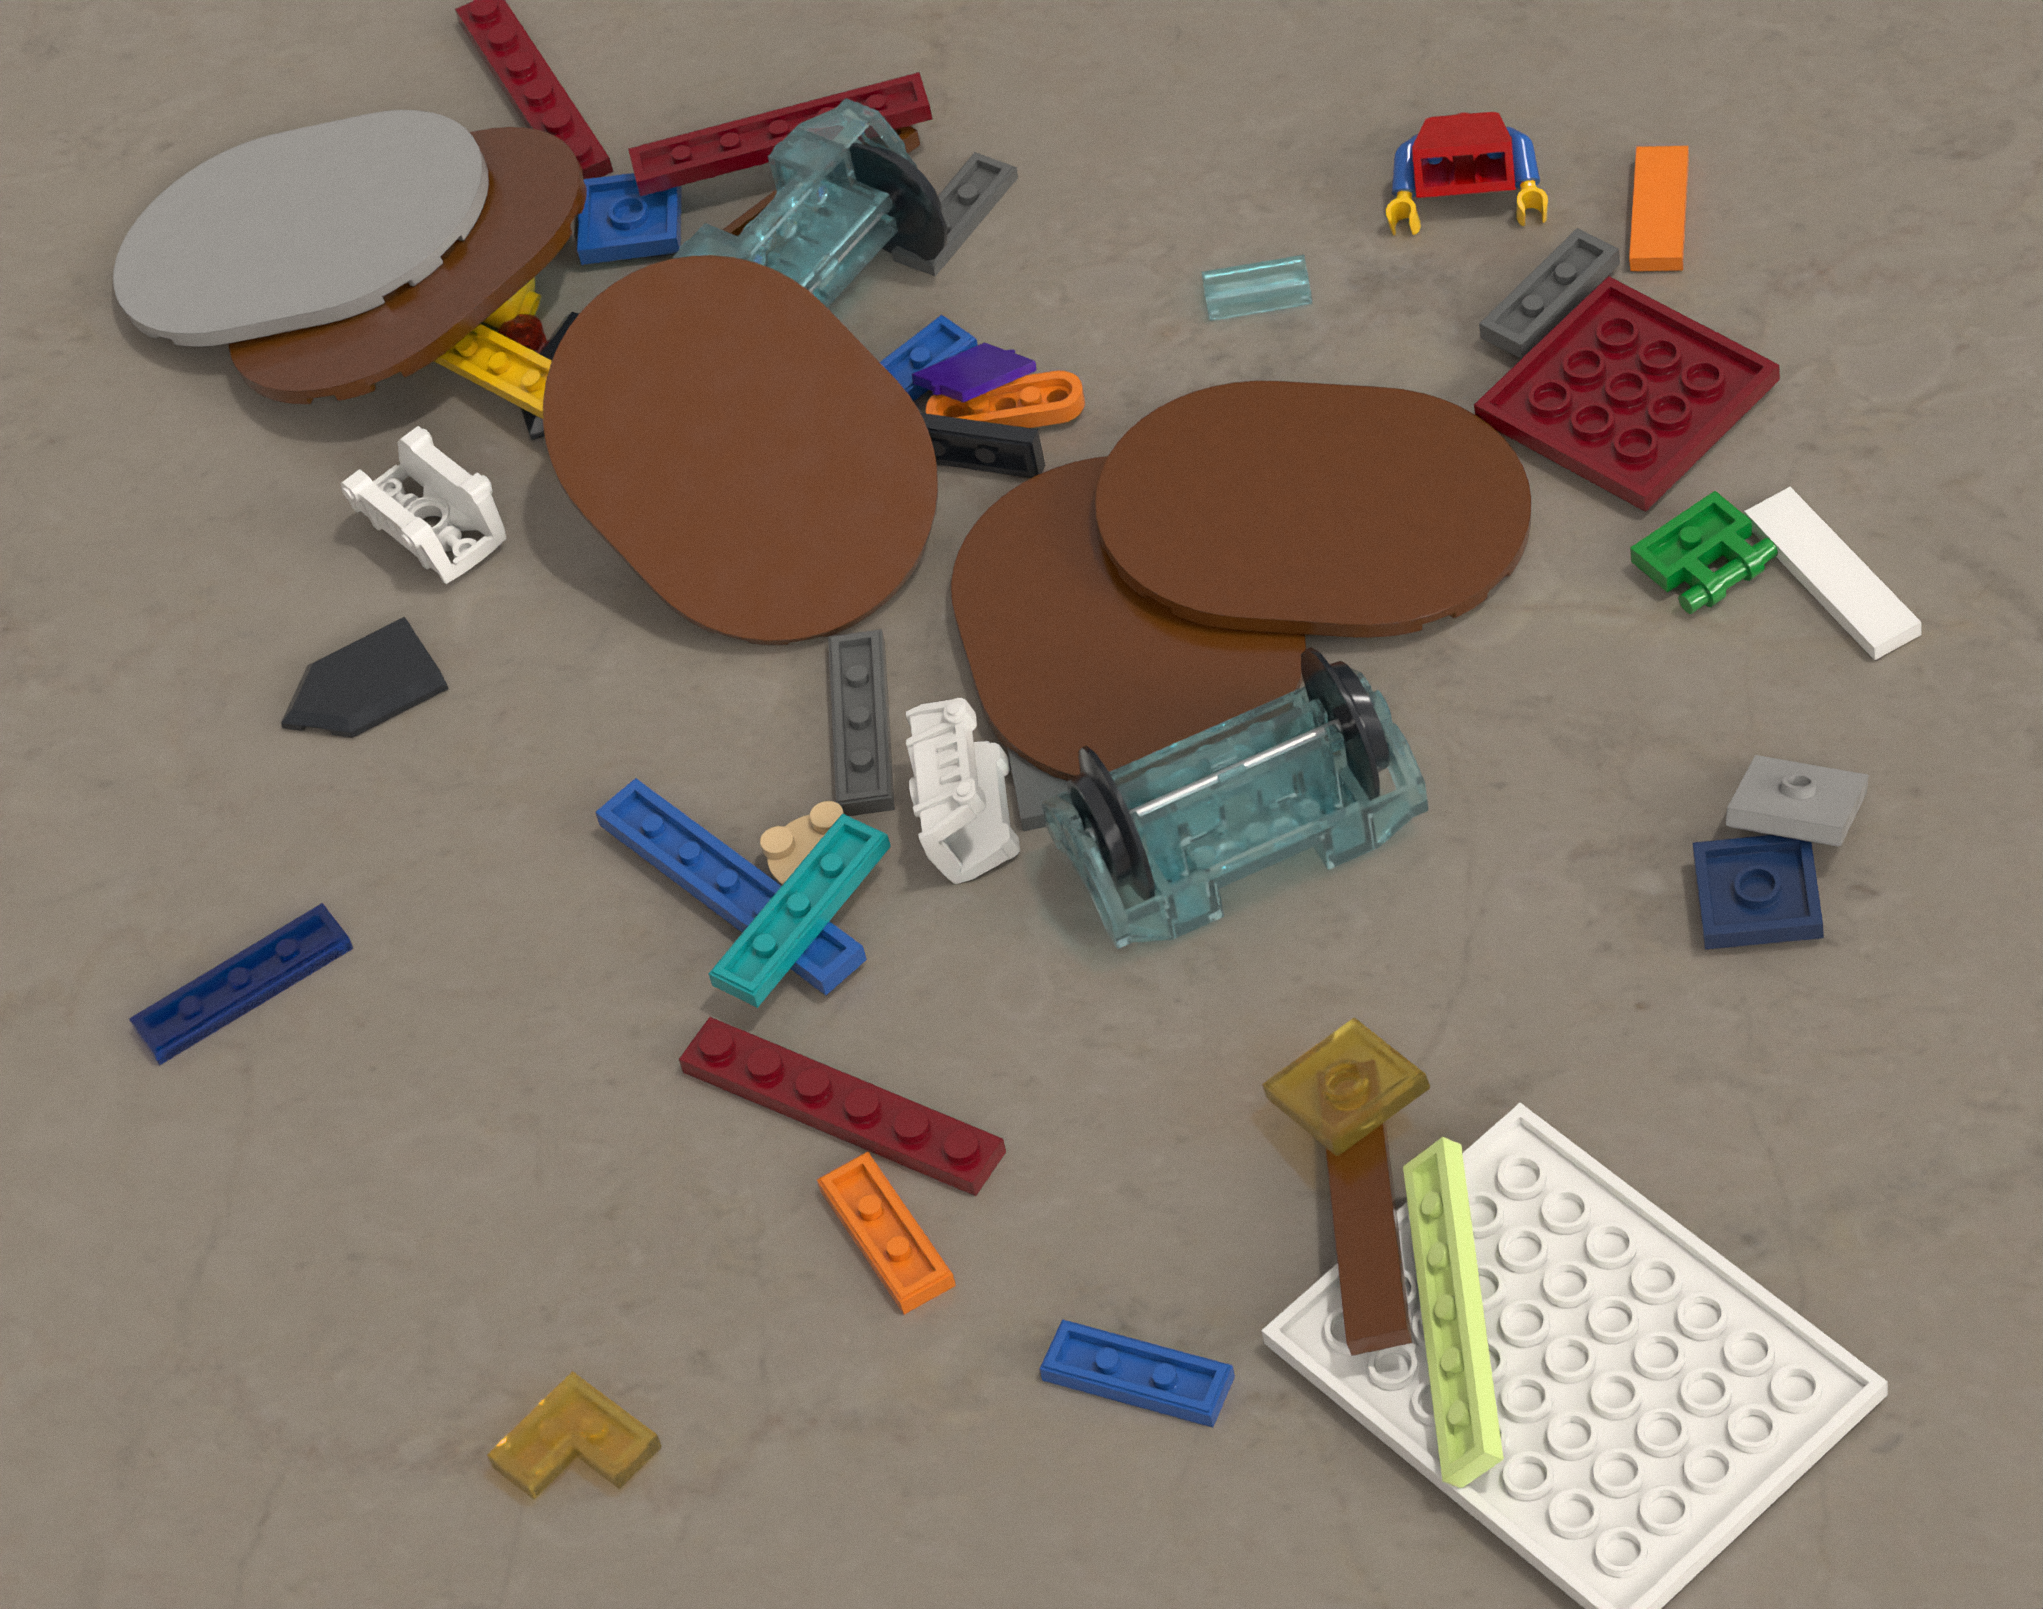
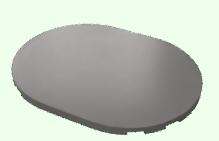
(300, 228)

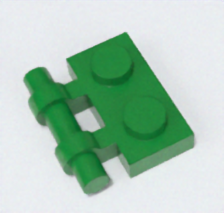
(1692, 542)

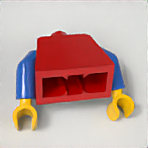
(1464, 157)

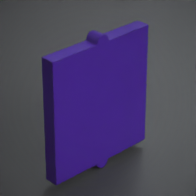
(974, 372)

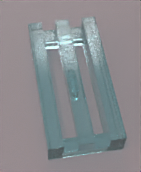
(1255, 280)

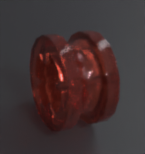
(525, 330)

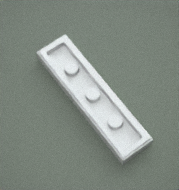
(1834, 574)

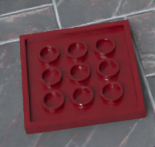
(1627, 393)

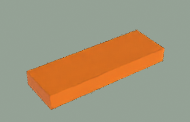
(1659, 208)
(886, 1233)

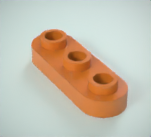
(1025, 402)

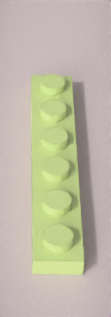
(1452, 1314)

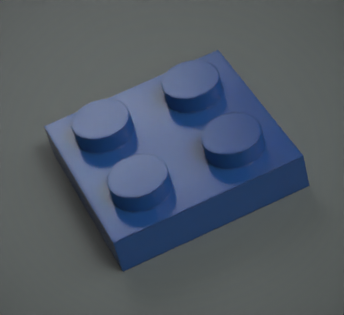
(624, 224)

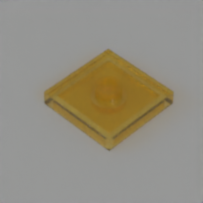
(1346, 1086)

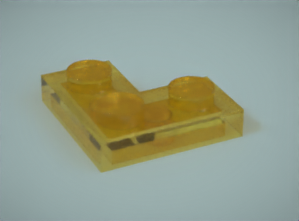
(572, 1425)

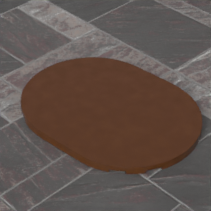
(522, 226)
(740, 449)
(1313, 508)
(1079, 655)

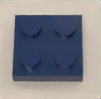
(1757, 891)

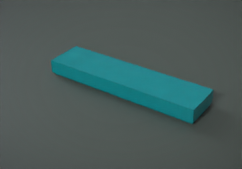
(799, 910)

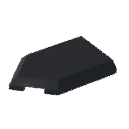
(365, 683)

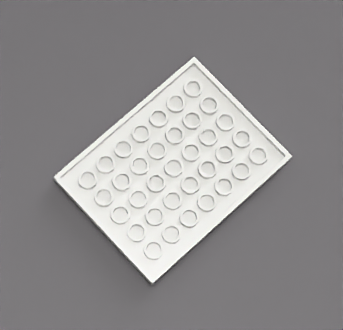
(1632, 1373)

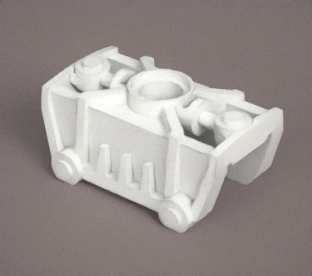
(449, 492)
(959, 791)

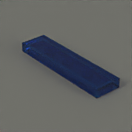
(241, 983)

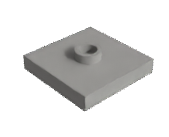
(1797, 800)

